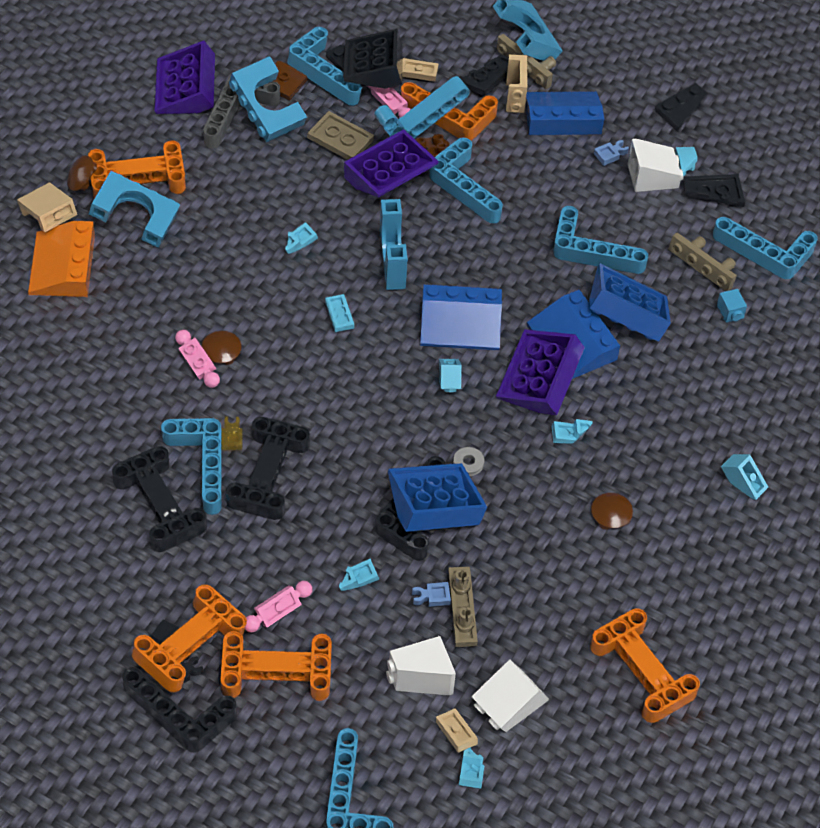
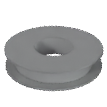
(473, 453)

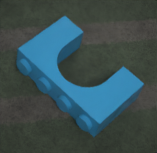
(537, 38)
(269, 123)
(120, 189)
(393, 251)

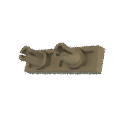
(536, 70)
(702, 262)
(462, 606)

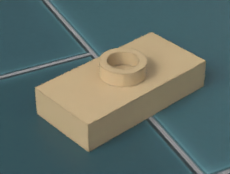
(419, 69)
(456, 730)

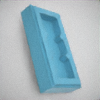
(339, 313)

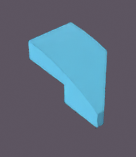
(687, 158)
(300, 238)
(569, 432)
(359, 575)
(471, 769)

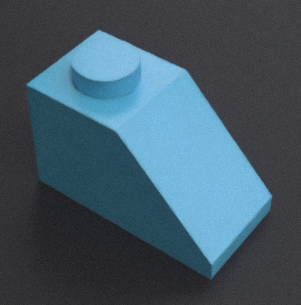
(450, 374)
(745, 475)

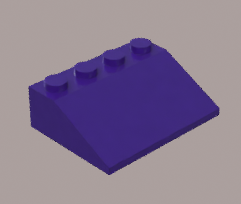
(185, 80)
(388, 164)
(541, 370)

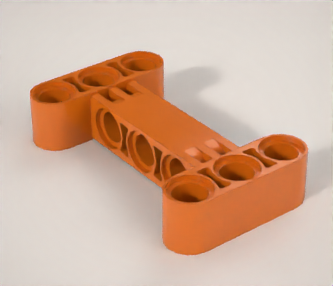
(143, 170)
(187, 638)
(276, 665)
(644, 665)

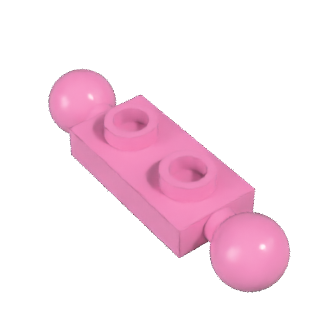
(392, 99)
(197, 358)
(278, 606)

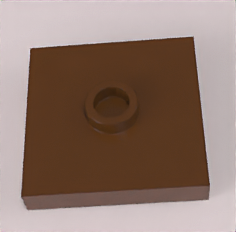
(289, 80)

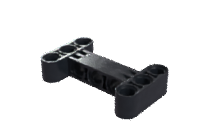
(268, 468)
(159, 499)

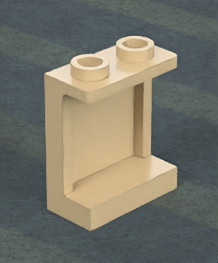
(517, 82)
(48, 206)

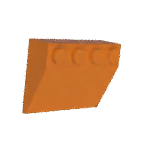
(63, 260)

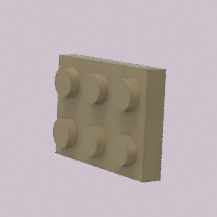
(340, 136)

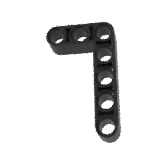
(394, 528)
(175, 714)

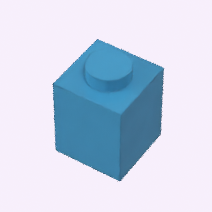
(731, 305)

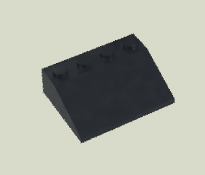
(374, 60)

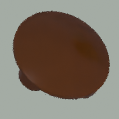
(434, 144)
(81, 173)
(222, 347)
(612, 510)

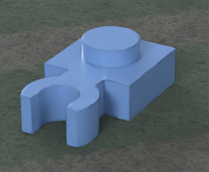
(609, 153)
(435, 593)

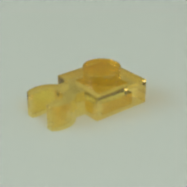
(232, 435)

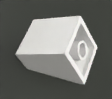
(653, 166)
(422, 668)
(508, 697)

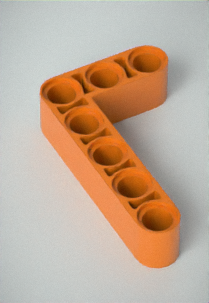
(456, 121)

